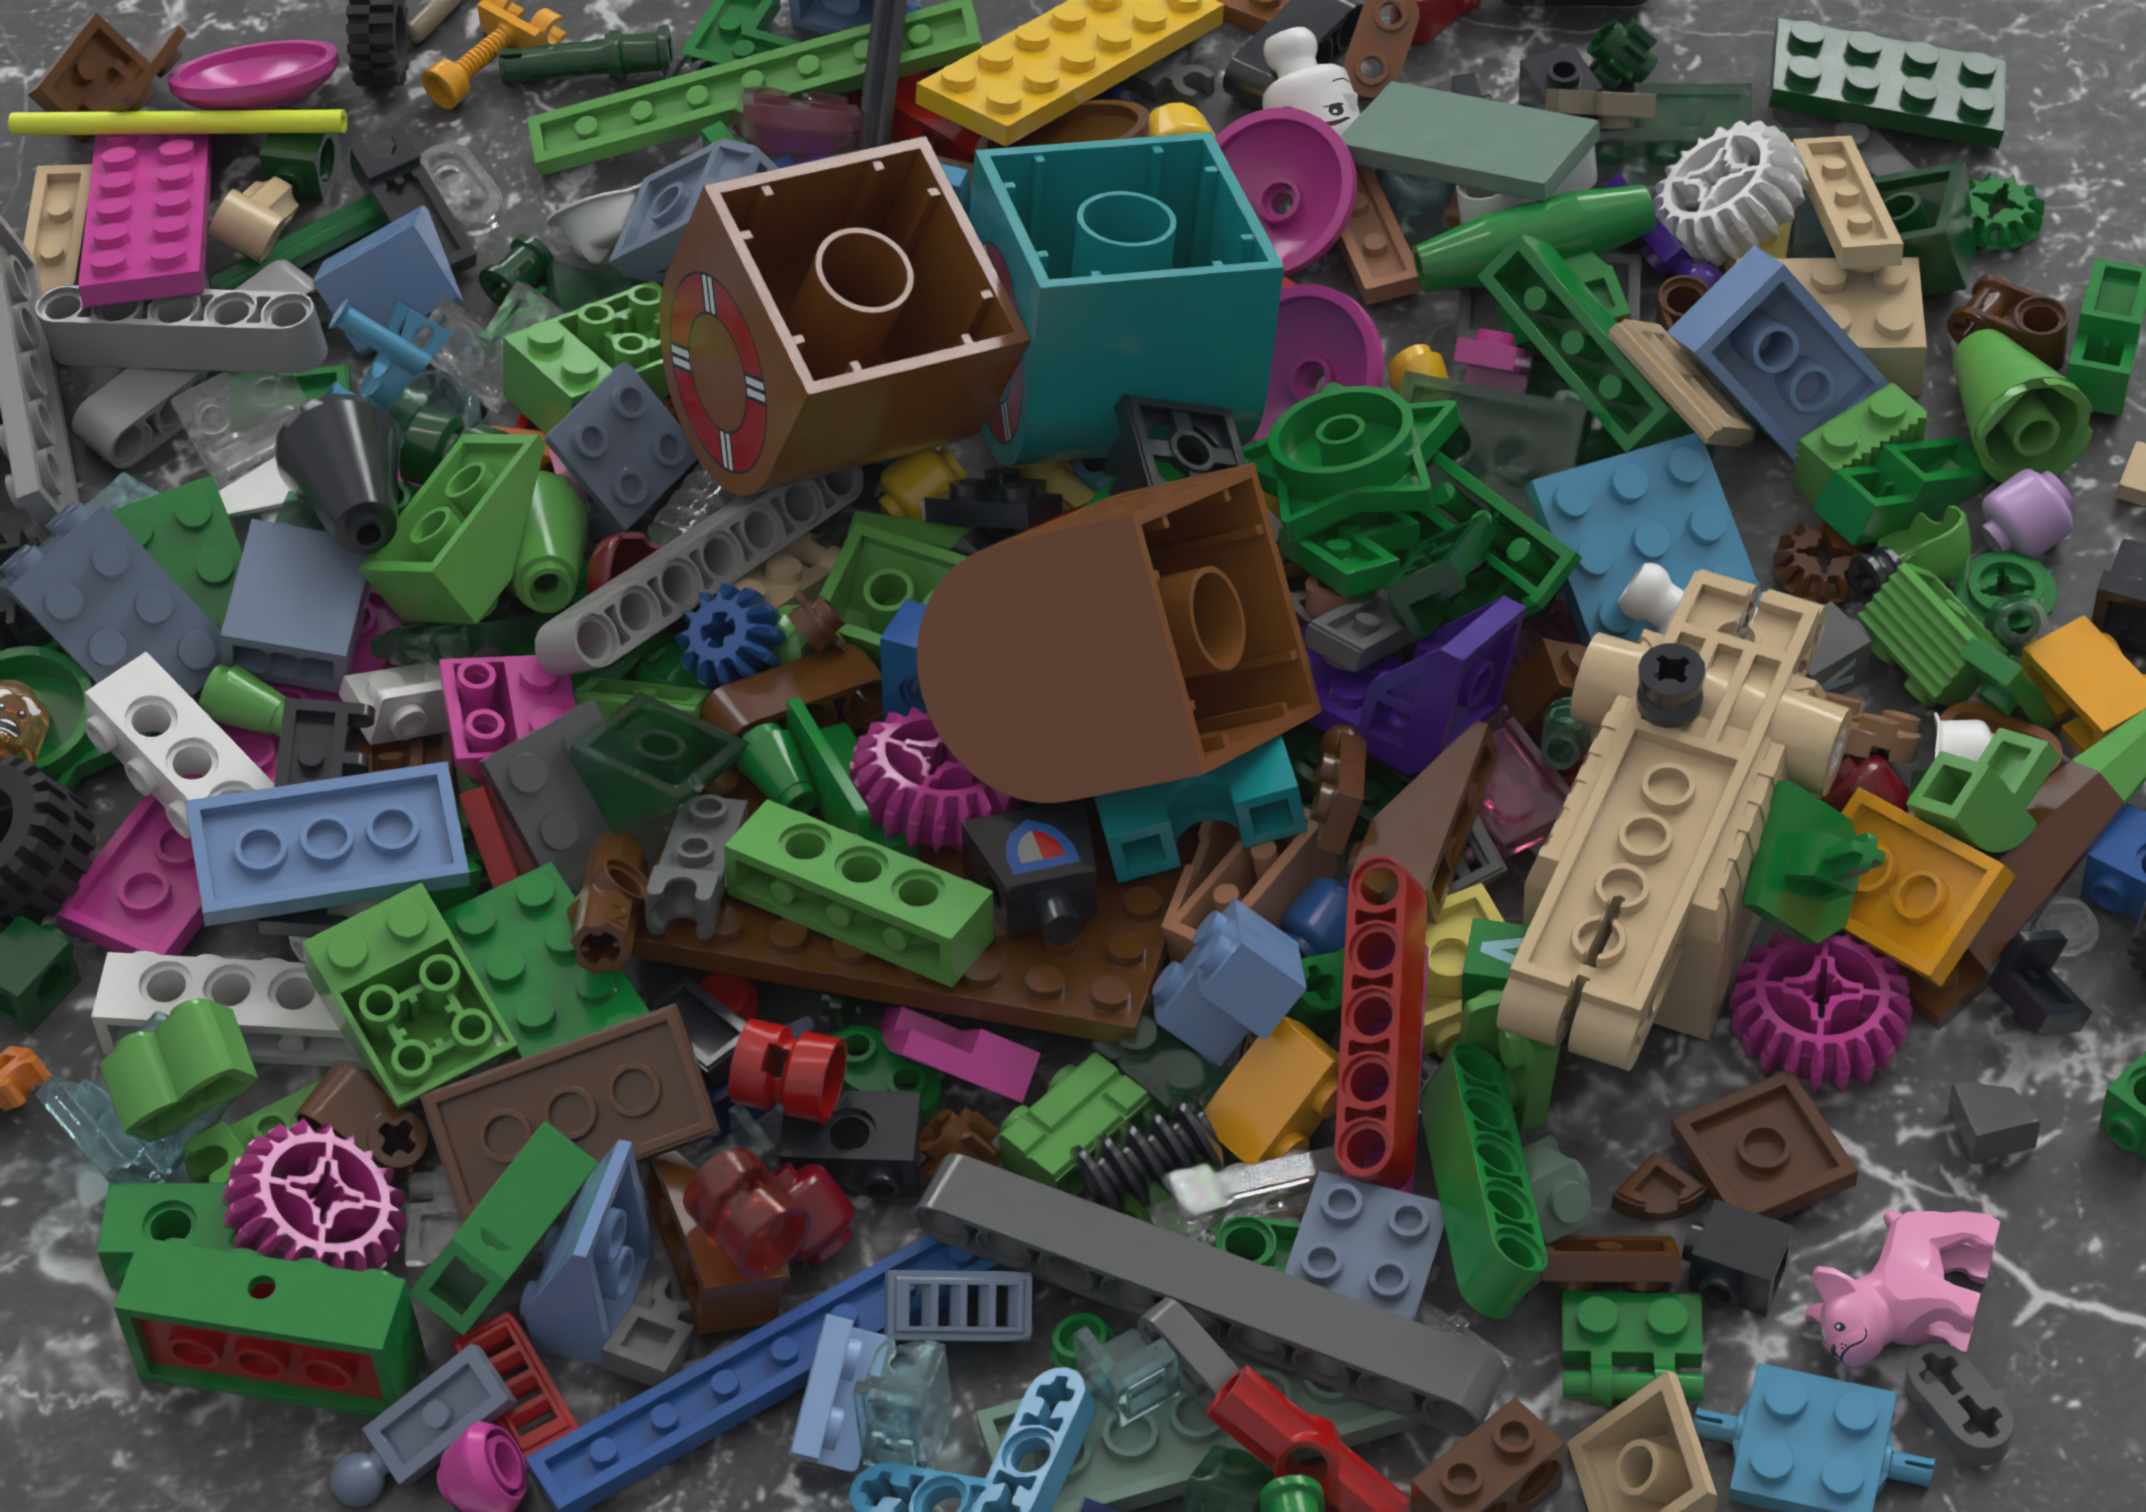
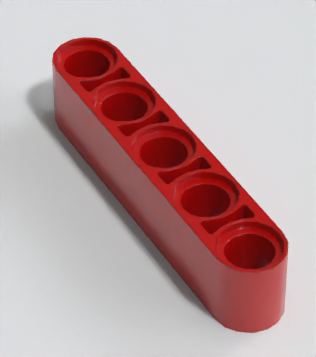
(1364, 999)

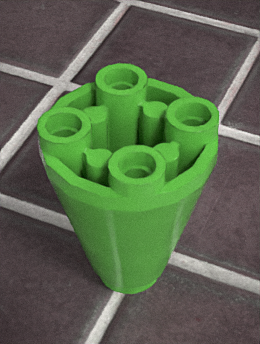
(551, 545)

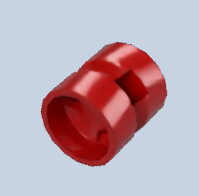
(810, 1076)

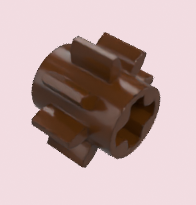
(961, 1134)

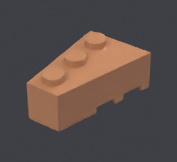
(1258, 876)

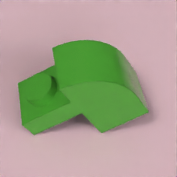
(1986, 798)

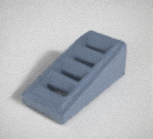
(1016, 1305)

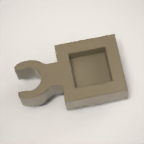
(1612, 108)

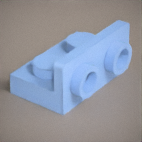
(827, 1417)

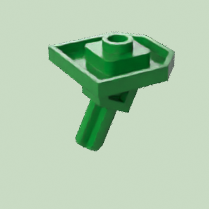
(1808, 865)

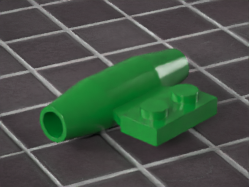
(1575, 223)

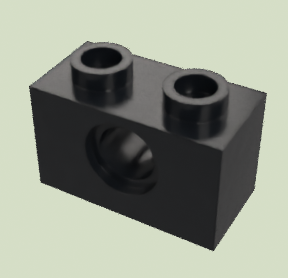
(878, 1122)

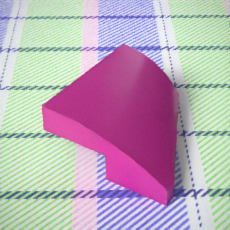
(965, 1054)

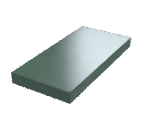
(1470, 140)

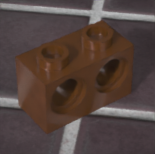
(1498, 1467)

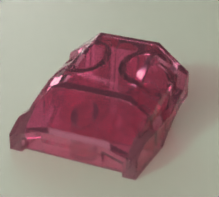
(795, 127)

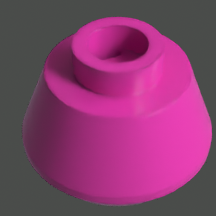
(483, 1470)

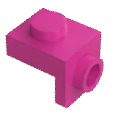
(1494, 360)

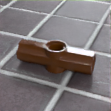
(609, 903)

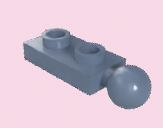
(422, 1426)

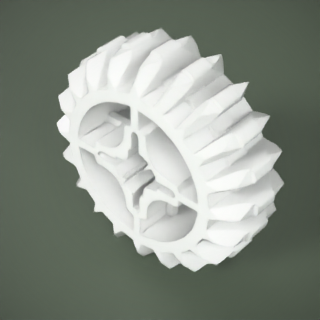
(1731, 191)

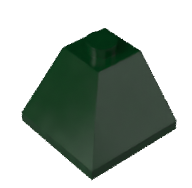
(1934, 223)

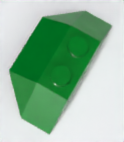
(1518, 563)

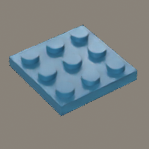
(1633, 511)

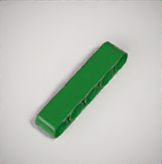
(1482, 1181)

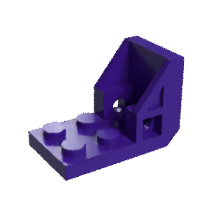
(1425, 704)

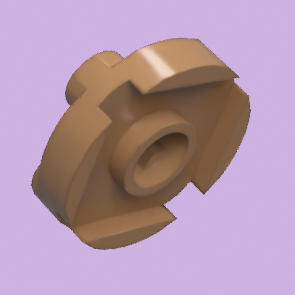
(1890, 731)

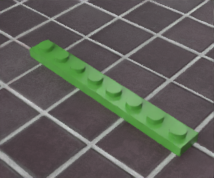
(706, 96)

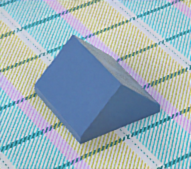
(387, 266)

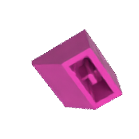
(496, 703)

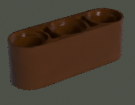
(831, 684)

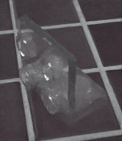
(238, 419)

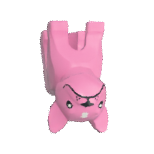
(1906, 1291)

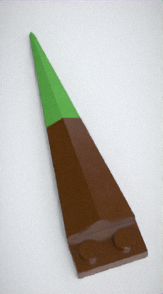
(2071, 816)

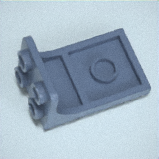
(110, 599)

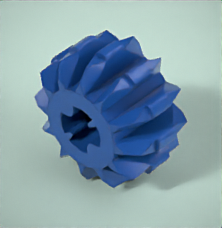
(730, 636)

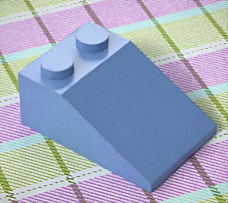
(1775, 350)
(591, 1263)

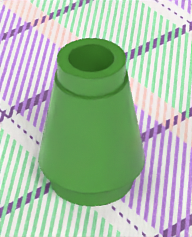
(242, 700)

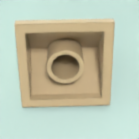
(1644, 1455)

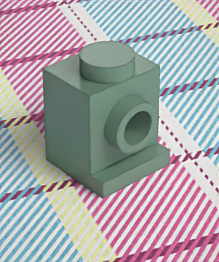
(1558, 1189)

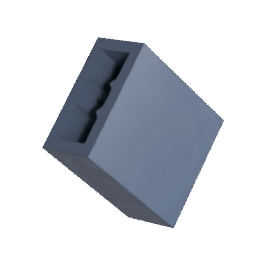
(295, 607)

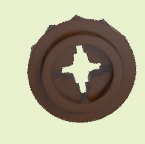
(1798, 568)

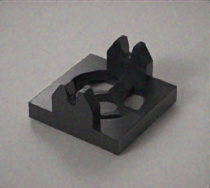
(1202, 426)

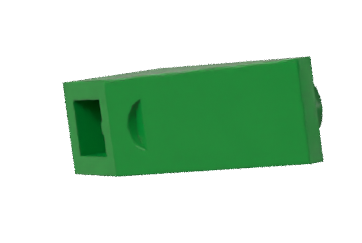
(504, 1228)

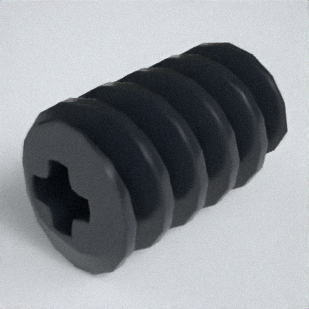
(1147, 1157)

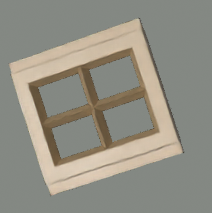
(1682, 383)

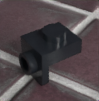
(2032, 989)

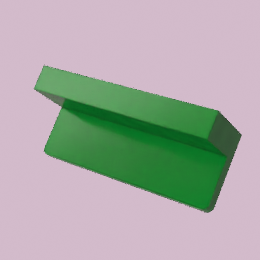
(828, 760)

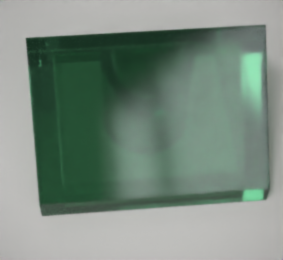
(650, 760)

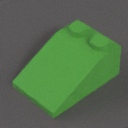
(460, 532)

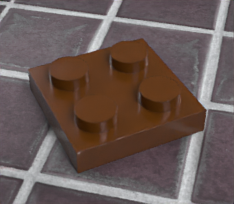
(1765, 1148)

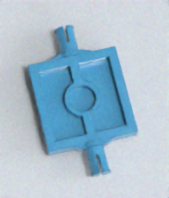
(1812, 1444)

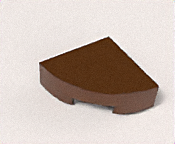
(1659, 1192)

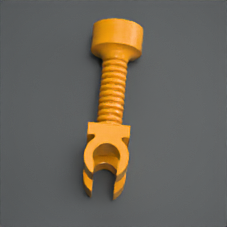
(501, 19)

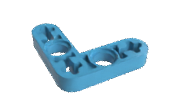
(1028, 1432)

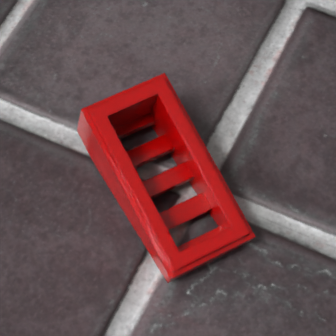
(508, 1350)

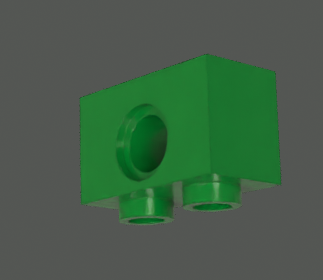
(159, 1213)

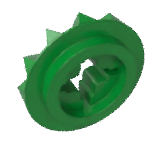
(2014, 224)
(2018, 575)

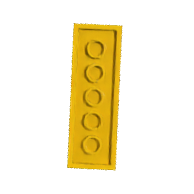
(1061, 62)

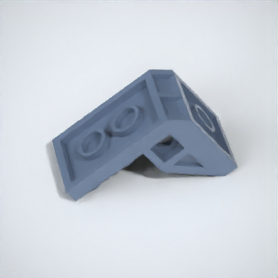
(668, 202)

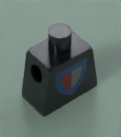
(1036, 866)

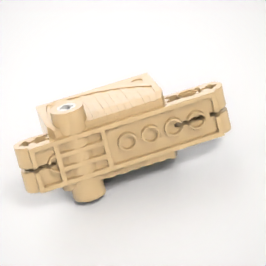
(1660, 830)

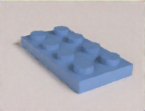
(326, 843)

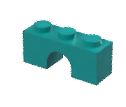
(1250, 792)

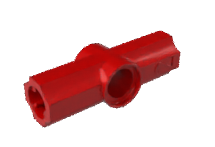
(1276, 1427)

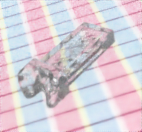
(1261, 1190)

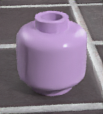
(2027, 514)

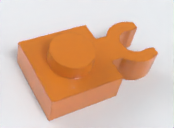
(19, 1075)

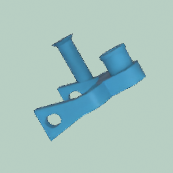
(396, 355)

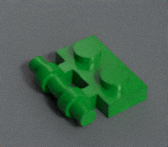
(1633, 1332)

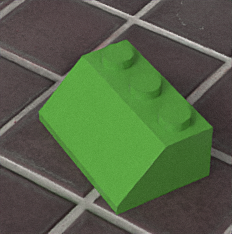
(876, 577)

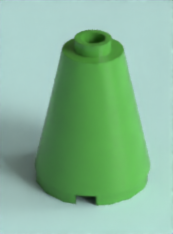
(2018, 408)

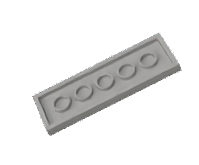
(30, 395)

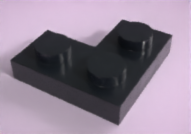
(996, 501)

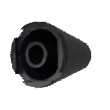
(344, 469)

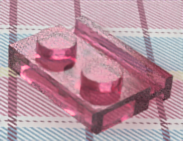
(1521, 793)

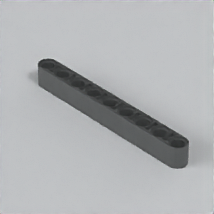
(1232, 1298)

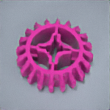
(918, 784)
(1862, 1008)
(345, 1200)

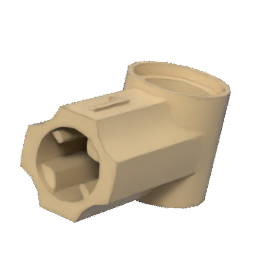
(254, 218)

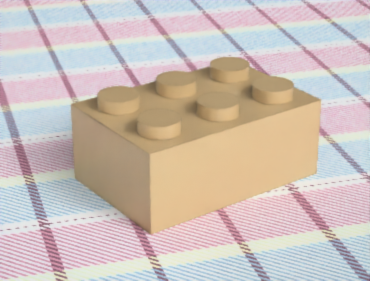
(1875, 310)

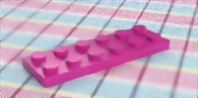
(146, 218)

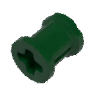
(504, 271)

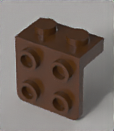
(105, 71)

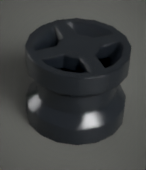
(1670, 685)

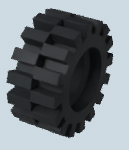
(378, 42)

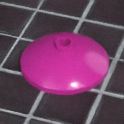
(255, 75)
(1295, 158)
(1317, 337)

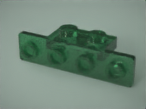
(1680, 118)

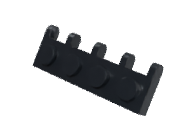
(309, 751)

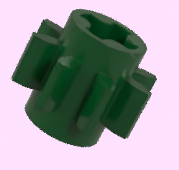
(1622, 53)

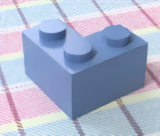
(1231, 982)

